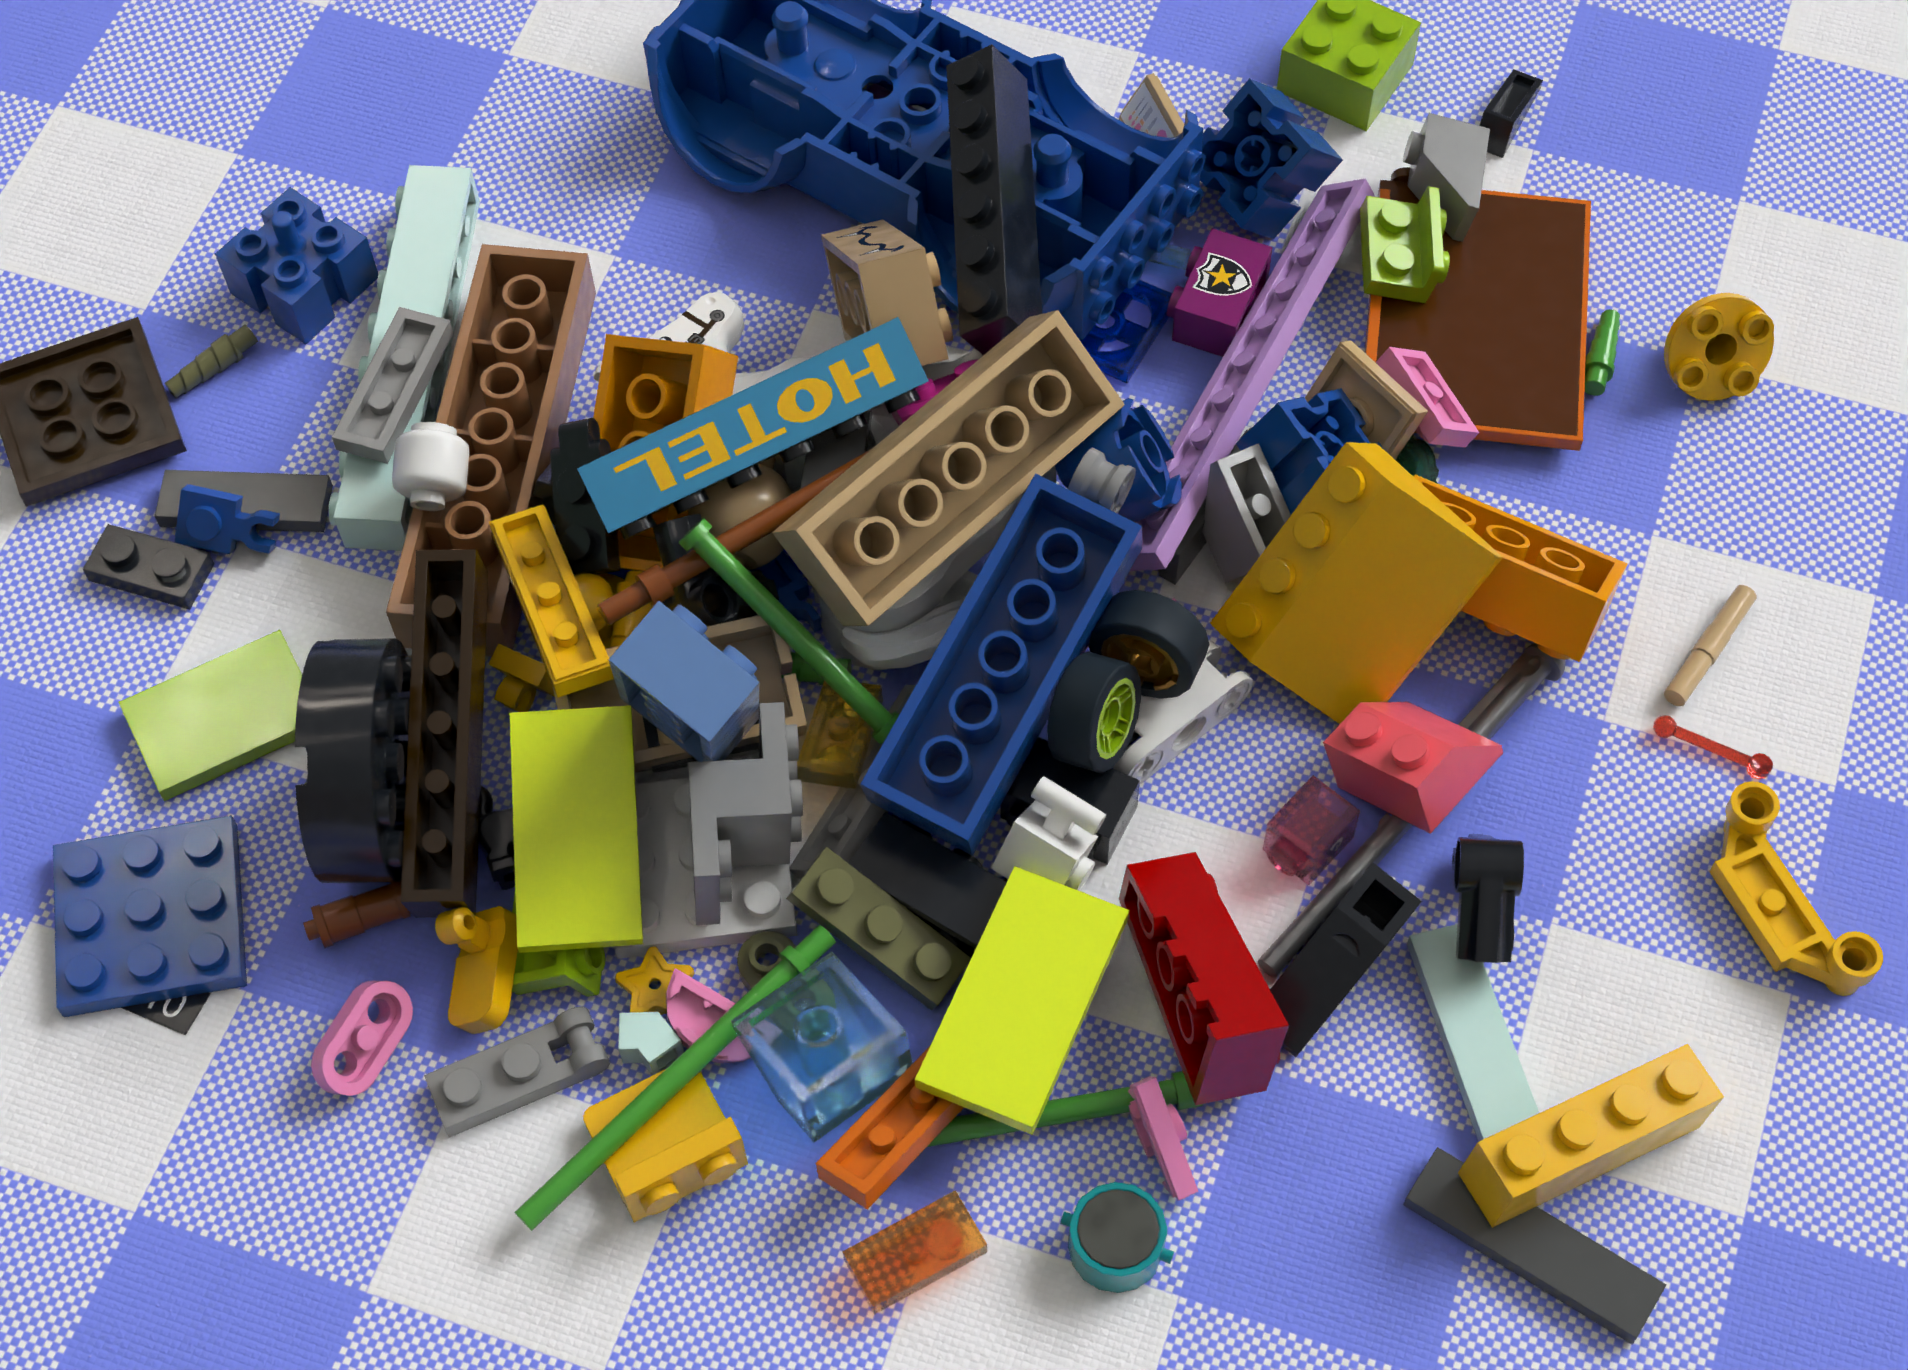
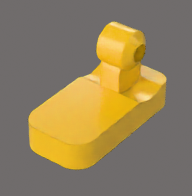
(484, 965)

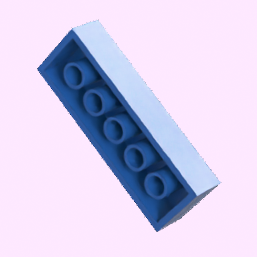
(1001, 663)

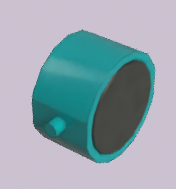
(1117, 1237)

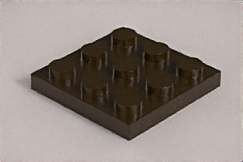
(84, 412)

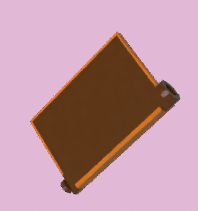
(1506, 318)

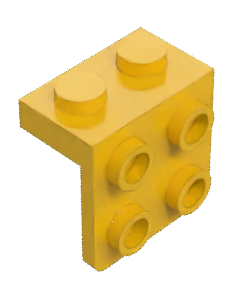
(674, 1151)

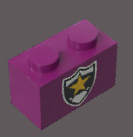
(1219, 291)

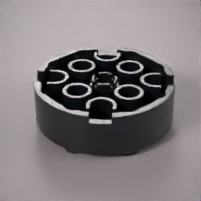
(356, 745)

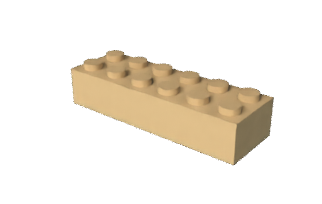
(949, 469)

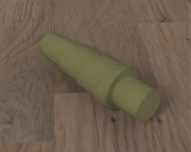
(211, 361)

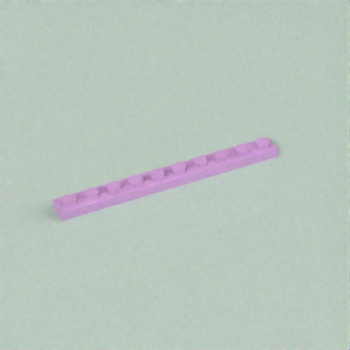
(1252, 361)

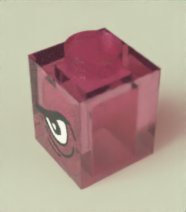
(1310, 831)

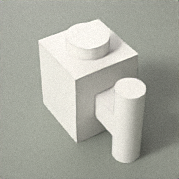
(1052, 837)

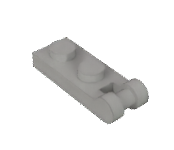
(516, 1072)

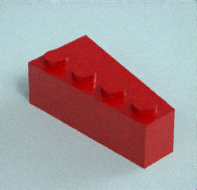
(1203, 979)

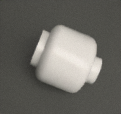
(430, 465)

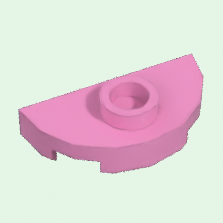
(694, 1009)
(1160, 1135)

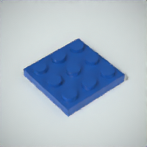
(148, 916)

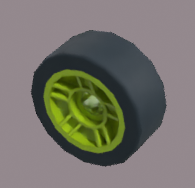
(1094, 712)

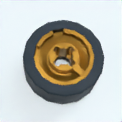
(1155, 637)

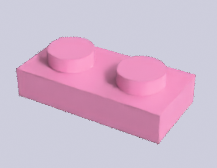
(1446, 419)

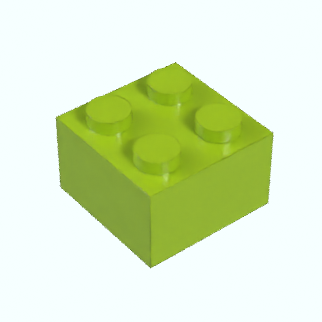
(1348, 58)

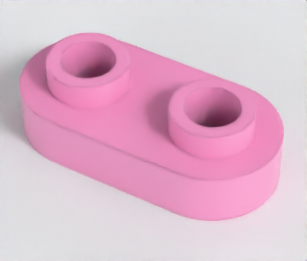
(361, 1041)

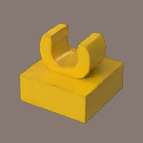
(522, 678)

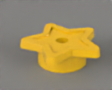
(637, 982)

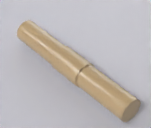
(1710, 645)

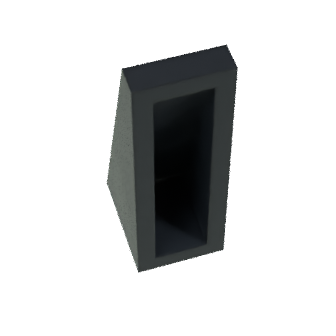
(1508, 110)

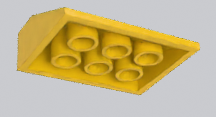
(1355, 584)

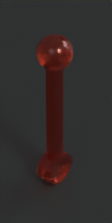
(1757, 766)

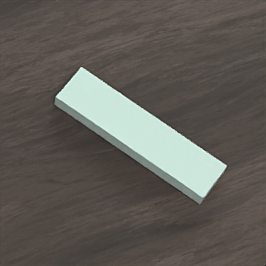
(1472, 1033)

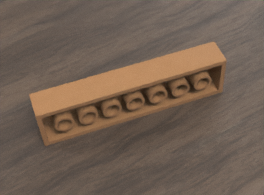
(506, 400)

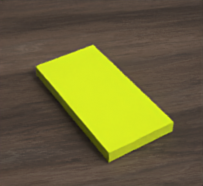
(575, 829)
(1022, 1000)

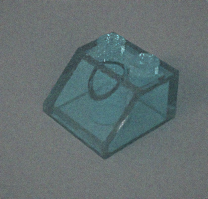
(824, 1045)

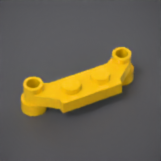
(1776, 907)

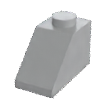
(1453, 159)
(1242, 511)

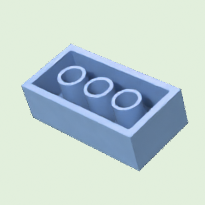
(686, 683)

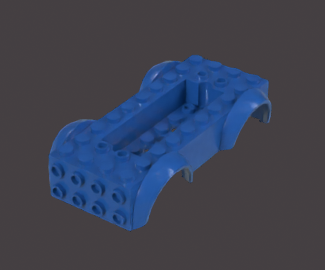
(778, 98)

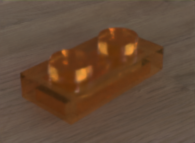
(915, 1252)

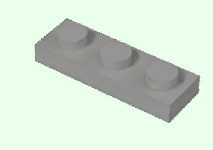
(392, 385)

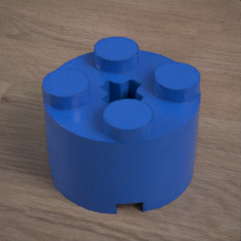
(1138, 441)

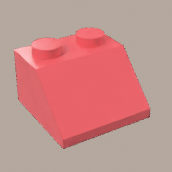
(1407, 760)

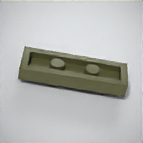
(879, 928)

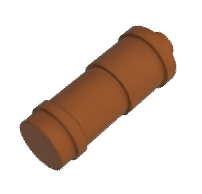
(355, 914)

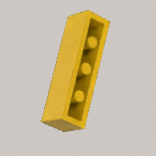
(1589, 1135)

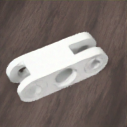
(1177, 722)

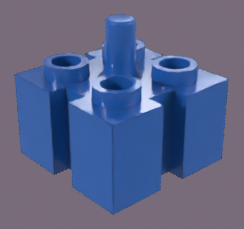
(1264, 159)
(297, 265)
(1304, 439)

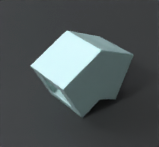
(648, 1040)

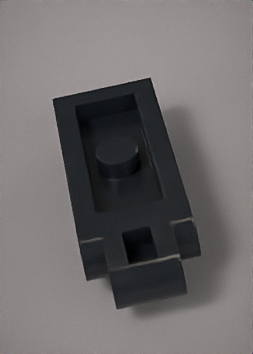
(576, 517)

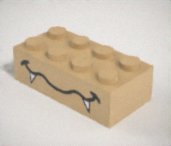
(883, 277)

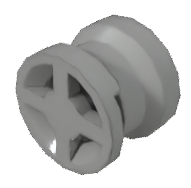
(1102, 480)

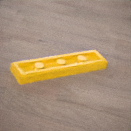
(551, 601)

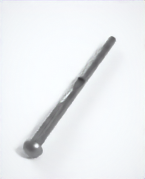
(1484, 720)

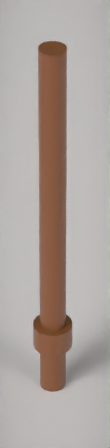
(658, 583)

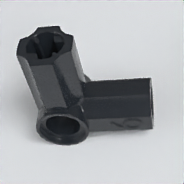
(707, 592)
(1487, 880)

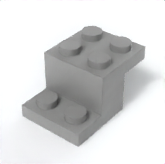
(744, 812)

